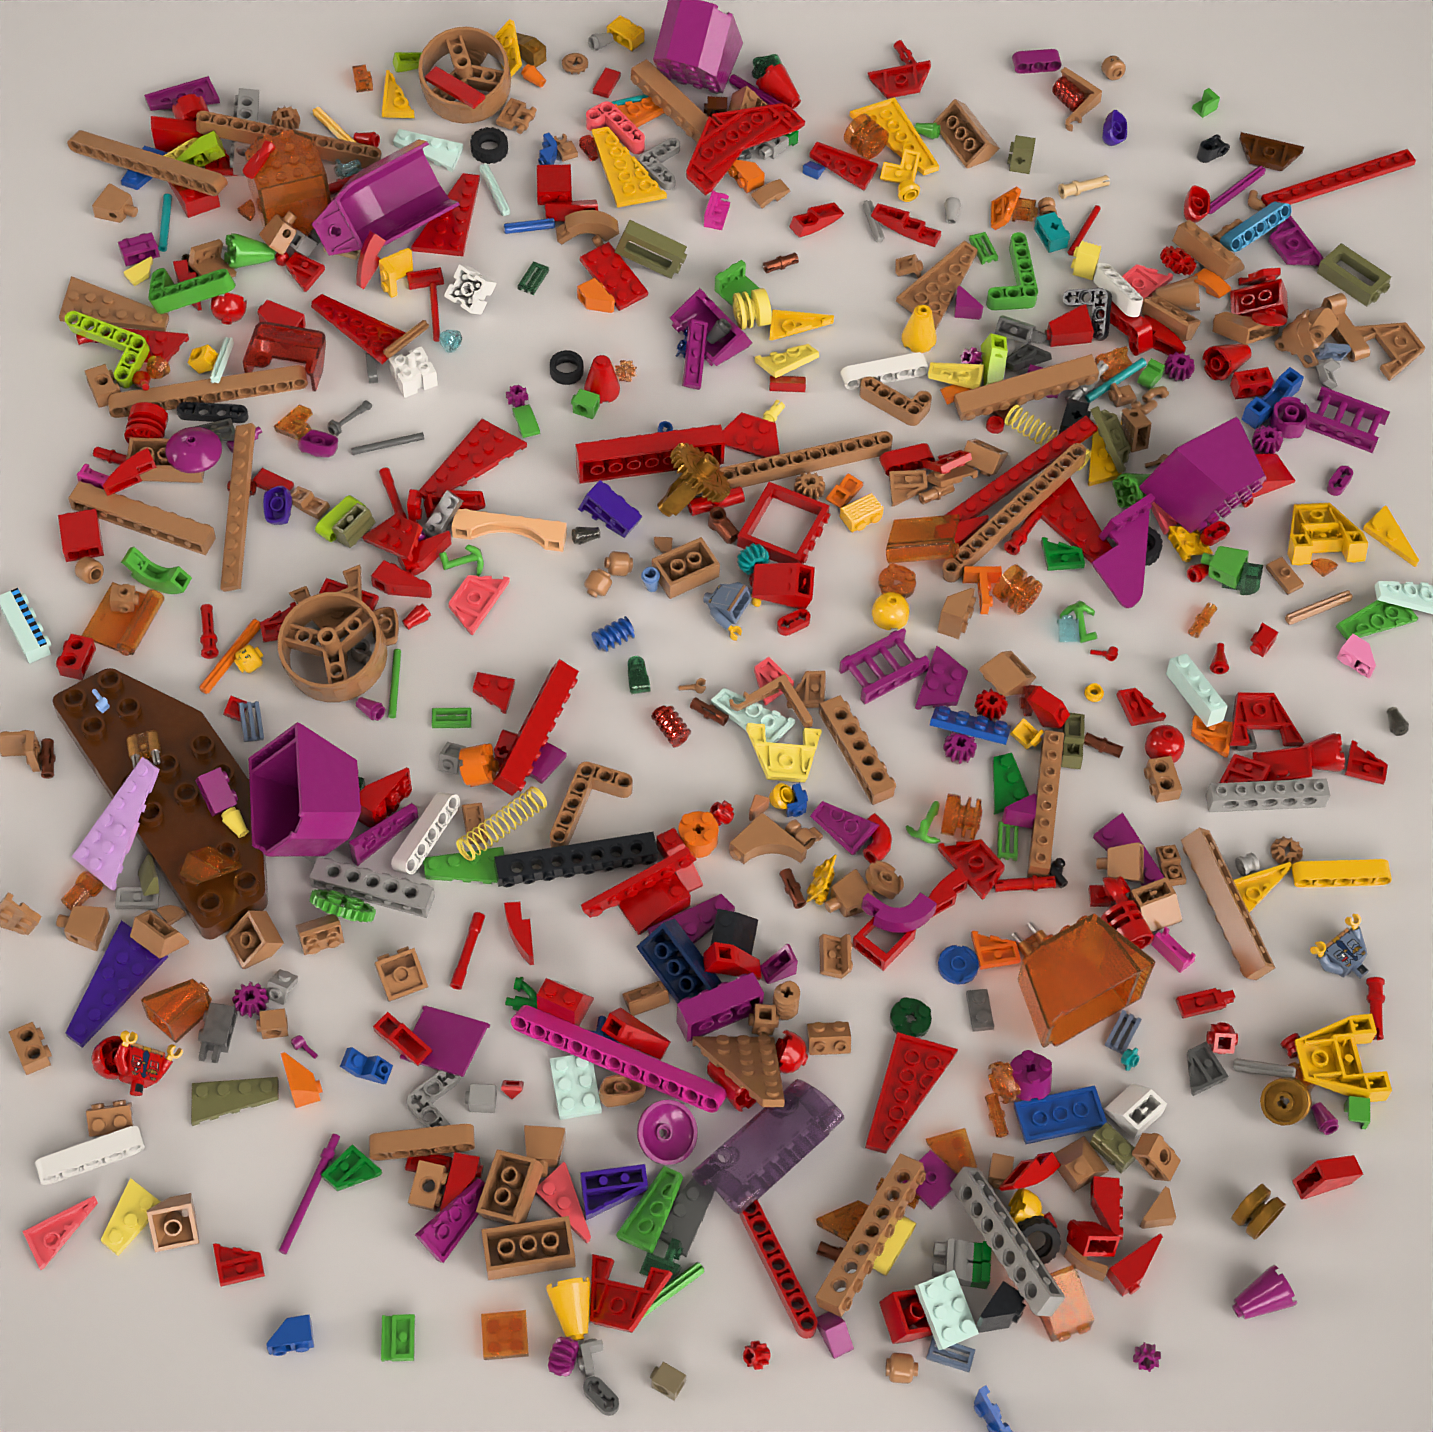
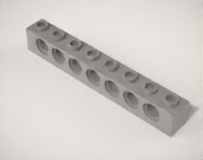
(1007, 1242)

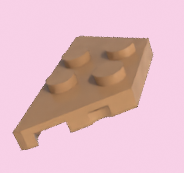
(17, 917)

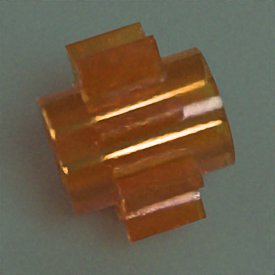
(625, 370)

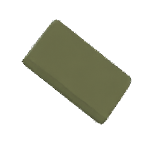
(148, 877)

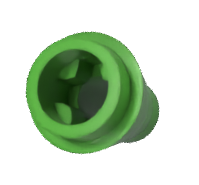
(929, 130)

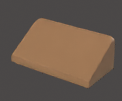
(646, 998)

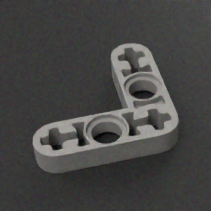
(652, 162)
(427, 1098)

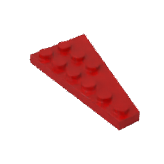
(450, 231)
(473, 457)
(1073, 521)

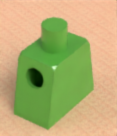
(1226, 564)

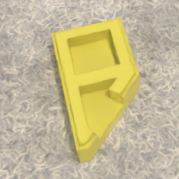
(139, 272)

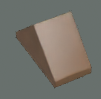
(1161, 1212)

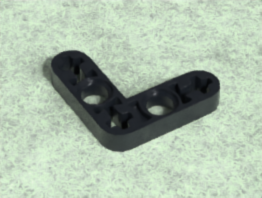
(1094, 301)

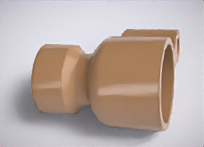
(805, 836)

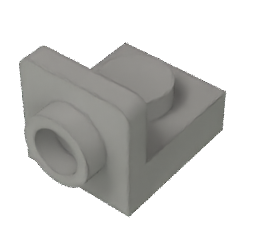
(449, 758)

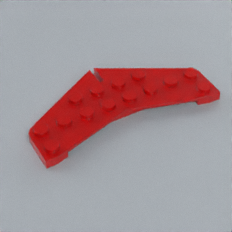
(730, 134)

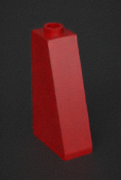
(171, 132)

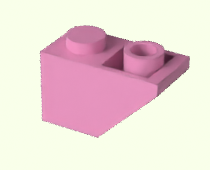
(1358, 655)

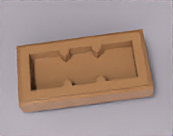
(1284, 575)
(472, 816)

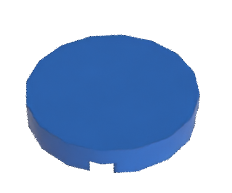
(958, 964)

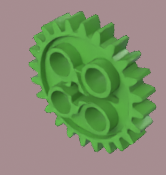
(331, 903)

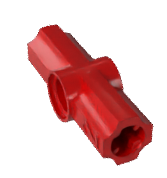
(702, 505)

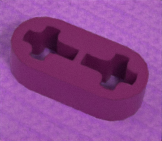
(1343, 482)

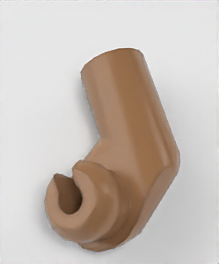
(1254, 202)
(1144, 408)

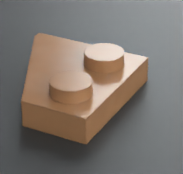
(811, 689)

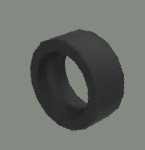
(566, 356)

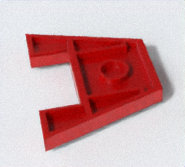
(1264, 713)
(621, 1304)

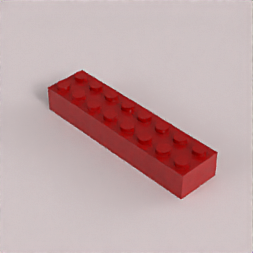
(643, 453)

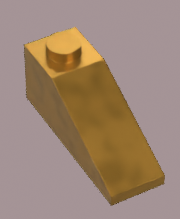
(531, 50)

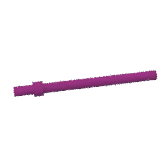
(326, 1156)

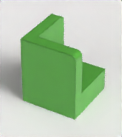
(1208, 103)
(1358, 1110)

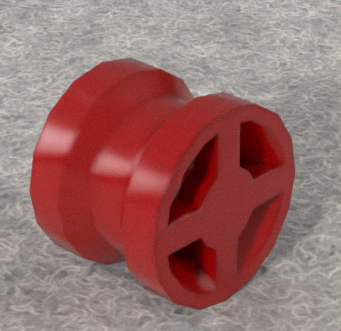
(1289, 1045)

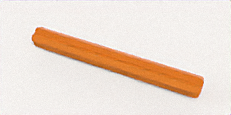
(229, 657)

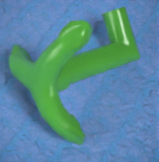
(476, 555)
(1078, 608)
(925, 824)

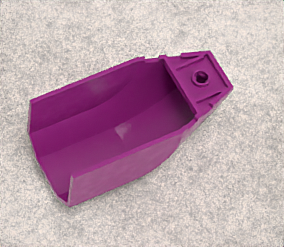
(383, 199)

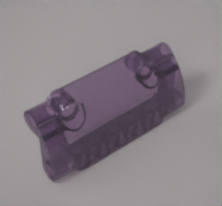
(769, 1146)

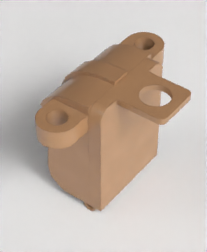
(1307, 333)

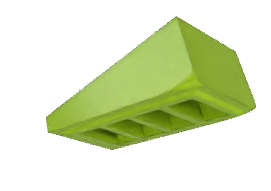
(405, 61)

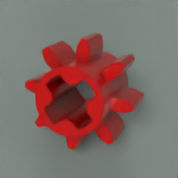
(722, 812)
(756, 1355)

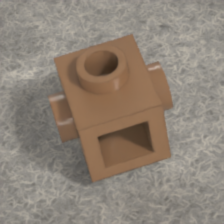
(123, 598)
(763, 1019)

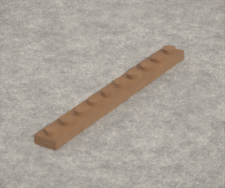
(238, 507)

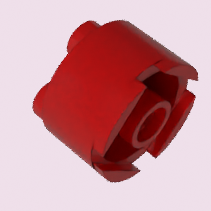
(188, 107)

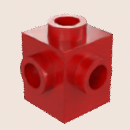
(1222, 1038)

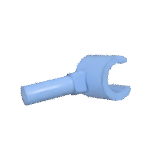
(102, 704)

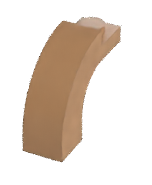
(587, 222)

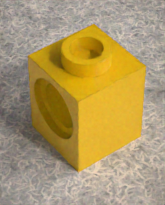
(202, 359)

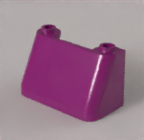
(704, 309)

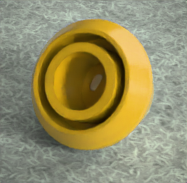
(908, 190)
(781, 796)

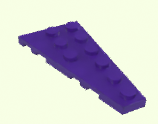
(117, 978)

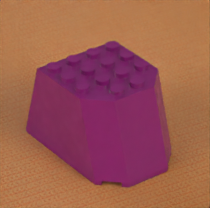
(697, 44)
(1207, 477)
(302, 795)

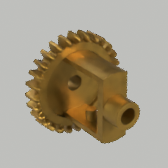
(698, 475)

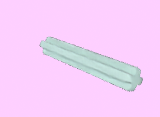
(494, 189)
(221, 360)

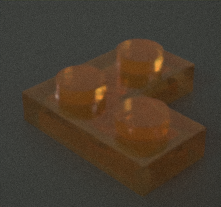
(294, 423)

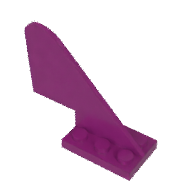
(1124, 565)

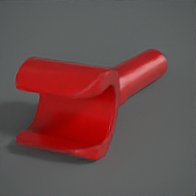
(1110, 655)

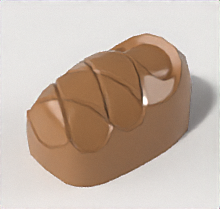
(389, 622)
(620, 1091)

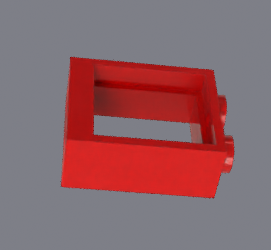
(873, 952)

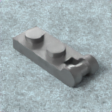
(442, 514)

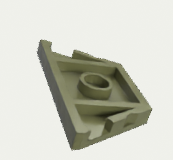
(1113, 436)

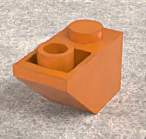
(747, 175)
(595, 297)

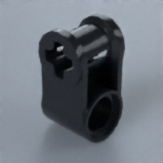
(1212, 149)

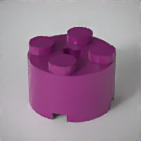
(1290, 417)
(1032, 1075)

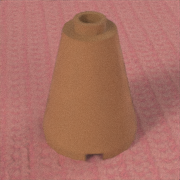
(1182, 293)

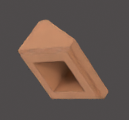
(759, 805)

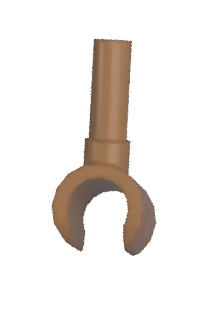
(1157, 462)
(698, 687)

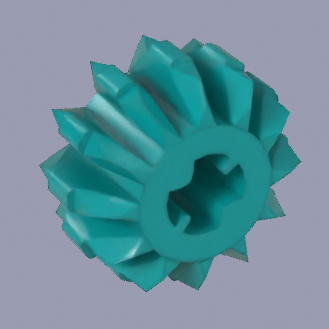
(750, 556)

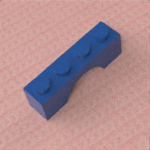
(1261, 409)

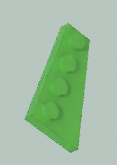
(1376, 618)

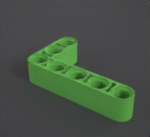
(1026, 292)
(169, 296)

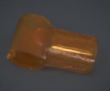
(85, 887)

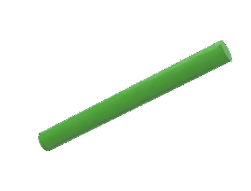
(394, 683)

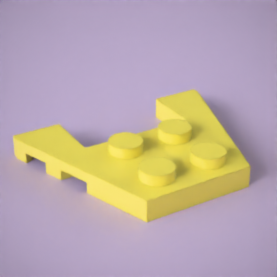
(781, 760)

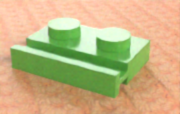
(398, 1337)

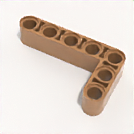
(579, 799)

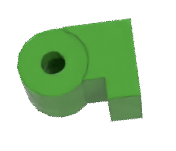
(1151, 374)

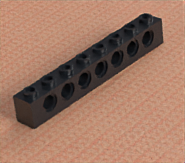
(583, 851)

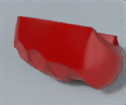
(1196, 204)

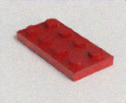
(614, 275)

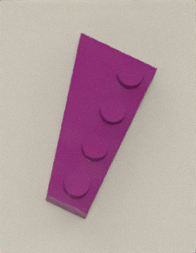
(167, 97)
(377, 836)
(451, 1223)

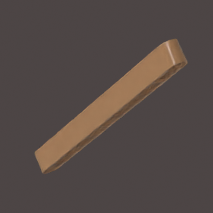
(247, 131)
(147, 163)
(205, 391)
(808, 460)
(1018, 505)

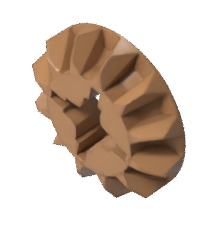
(570, 59)
(1278, 851)

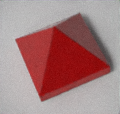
(512, 1088)

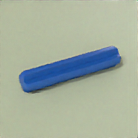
(526, 226)

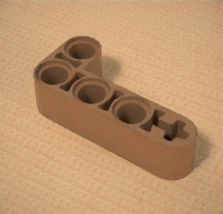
(1346, 332)
(894, 403)

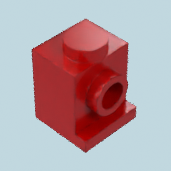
(1263, 640)

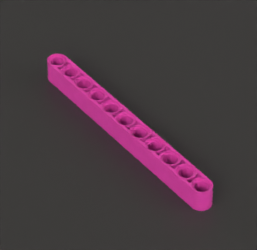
(619, 1058)

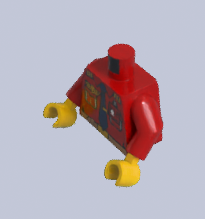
(141, 1064)

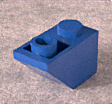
(292, 1335)

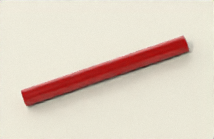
(1084, 229)
(434, 311)

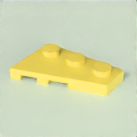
(781, 363)
(958, 374)
(128, 1217)

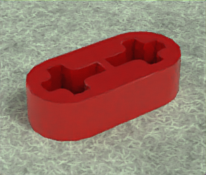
(1216, 535)
(795, 624)

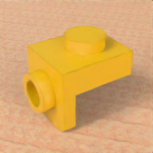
(1026, 734)

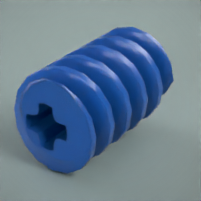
(613, 633)

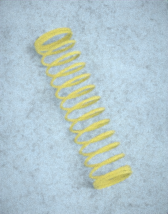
(1016, 416)
(466, 841)

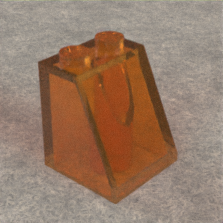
(177, 1008)
(1074, 1312)

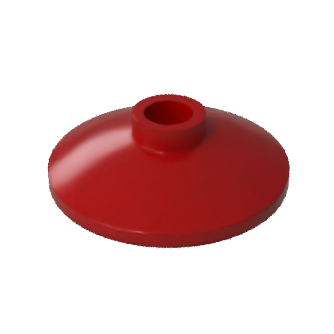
(1269, 317)

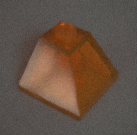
(207, 864)

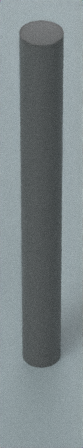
(387, 443)

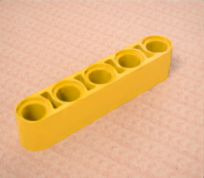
(1341, 873)

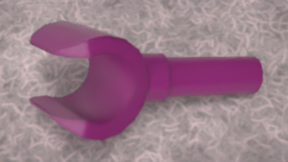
(298, 1042)

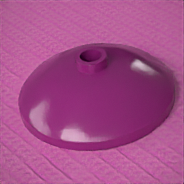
(193, 456)
(678, 1128)

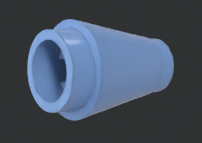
(651, 578)

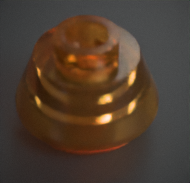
(157, 367)

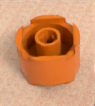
(478, 765)
(699, 832)

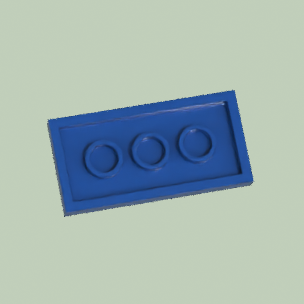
(970, 725)
(1060, 1114)

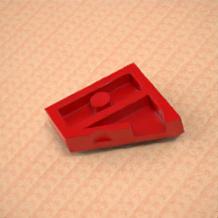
(304, 270)
(948, 461)
(414, 505)
(1365, 765)
(237, 1265)

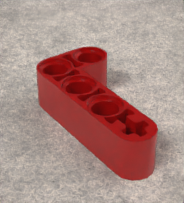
(1136, 328)

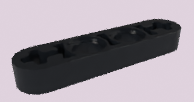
(213, 409)

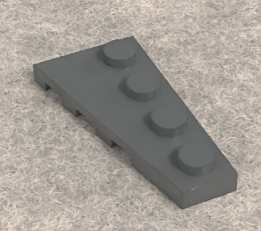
(687, 1214)

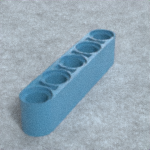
(1256, 226)

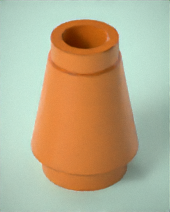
(532, 75)

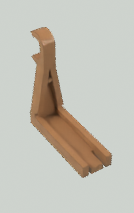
(1091, 93)
(772, 688)

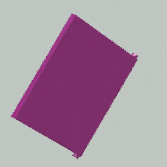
(451, 1039)

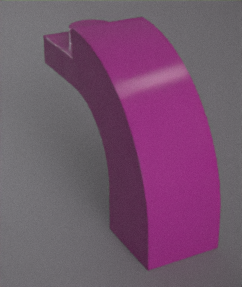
(899, 919)

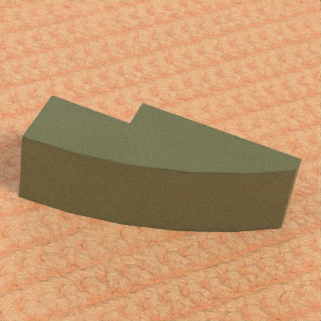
(1073, 741)

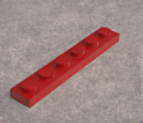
(638, 882)

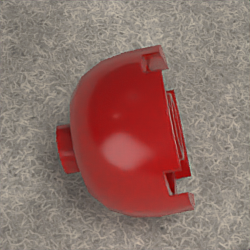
(228, 308)
(1164, 742)
(791, 1052)
(103, 1057)

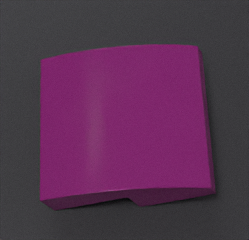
(548, 761)

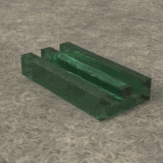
(533, 289)

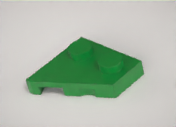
(1062, 556)
(350, 1170)

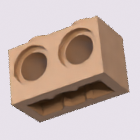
(1166, 778)
(27, 1049)

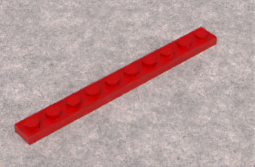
(1341, 178)
(1024, 470)

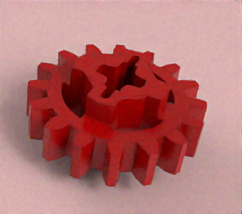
(1178, 260)

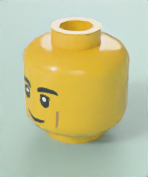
(248, 659)

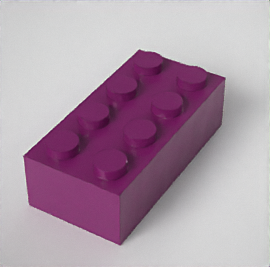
(719, 1006)

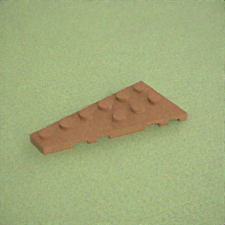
(940, 283)
(110, 307)

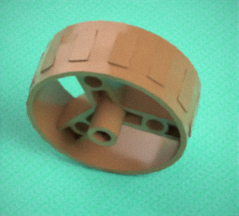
(495, 81)
(340, 686)

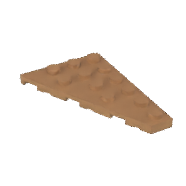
(749, 1063)

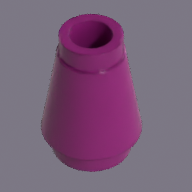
(371, 708)
(1325, 1120)

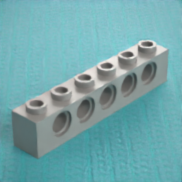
(247, 109)
(1267, 795)
(418, 905)

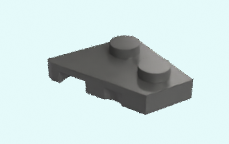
(1025, 356)
(223, 429)
(1204, 1069)

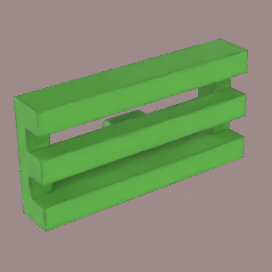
(979, 244)
(451, 720)
(1006, 854)

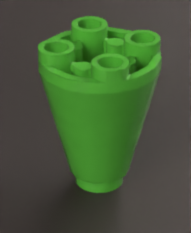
(246, 251)
(1128, 489)

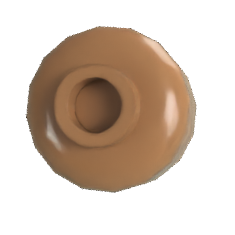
(1113, 67)
(618, 563)
(89, 570)
(598, 583)
(901, 1368)

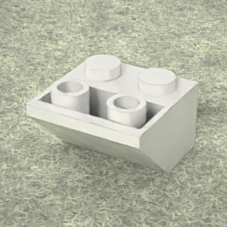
(1135, 1109)

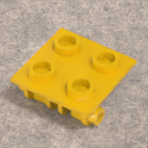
(1187, 543)
(822, 880)

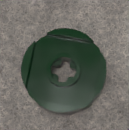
(913, 1007)

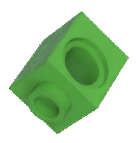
(585, 403)

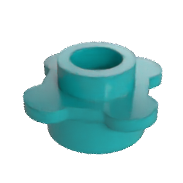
(1130, 1058)

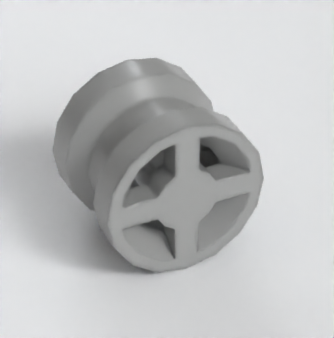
(1247, 864)

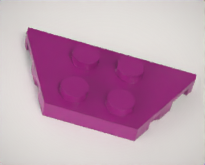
(1294, 245)
(942, 682)

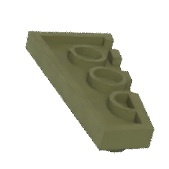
(230, 1096)

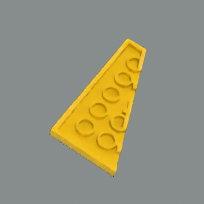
(901, 132)
(624, 173)

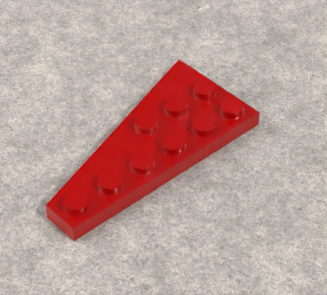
(361, 328)
(909, 1078)

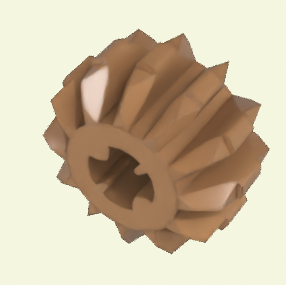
(286, 118)
(810, 485)

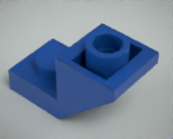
(549, 152)
(367, 1068)

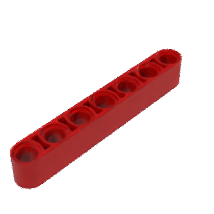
(781, 1276)

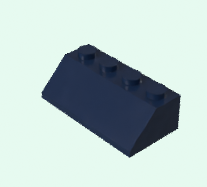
(677, 961)

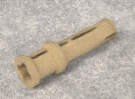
(1076, 187)

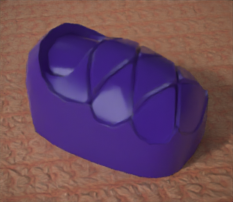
(1114, 128)
(277, 505)

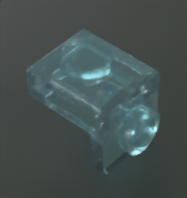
(347, 169)
(1068, 629)

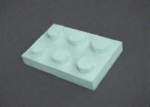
(575, 1087)
(946, 1309)

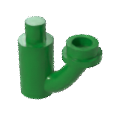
(519, 1001)

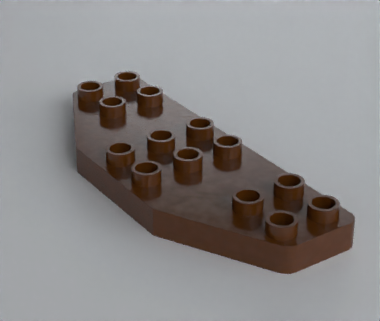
(175, 810)

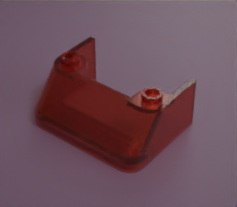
(289, 344)

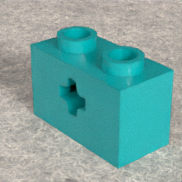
(1052, 232)

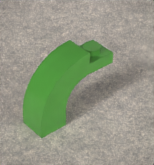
(158, 578)

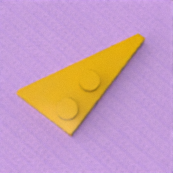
(394, 102)
(789, 322)
(1101, 464)
(1387, 531)
(1259, 884)

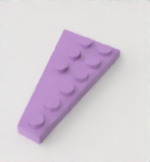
(116, 828)

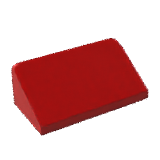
(787, 384)

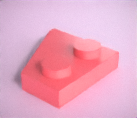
(766, 672)

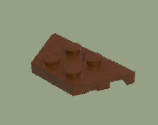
(1269, 152)

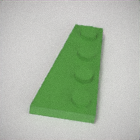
(456, 867)
(650, 1214)

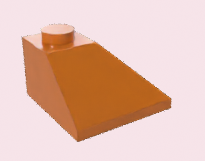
(301, 1082)

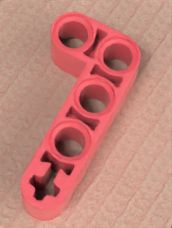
(608, 115)

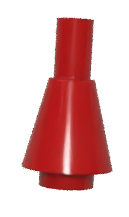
(141, 380)
(1219, 663)

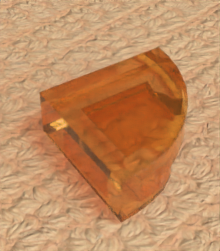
(247, 210)
(1324, 566)

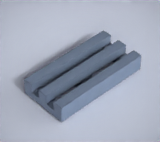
(1333, 351)
(249, 706)
(1130, 1018)
(949, 1362)

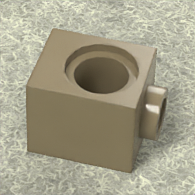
(667, 1380)

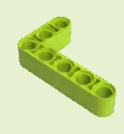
(113, 340)

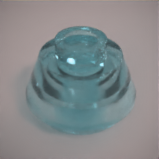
(450, 340)

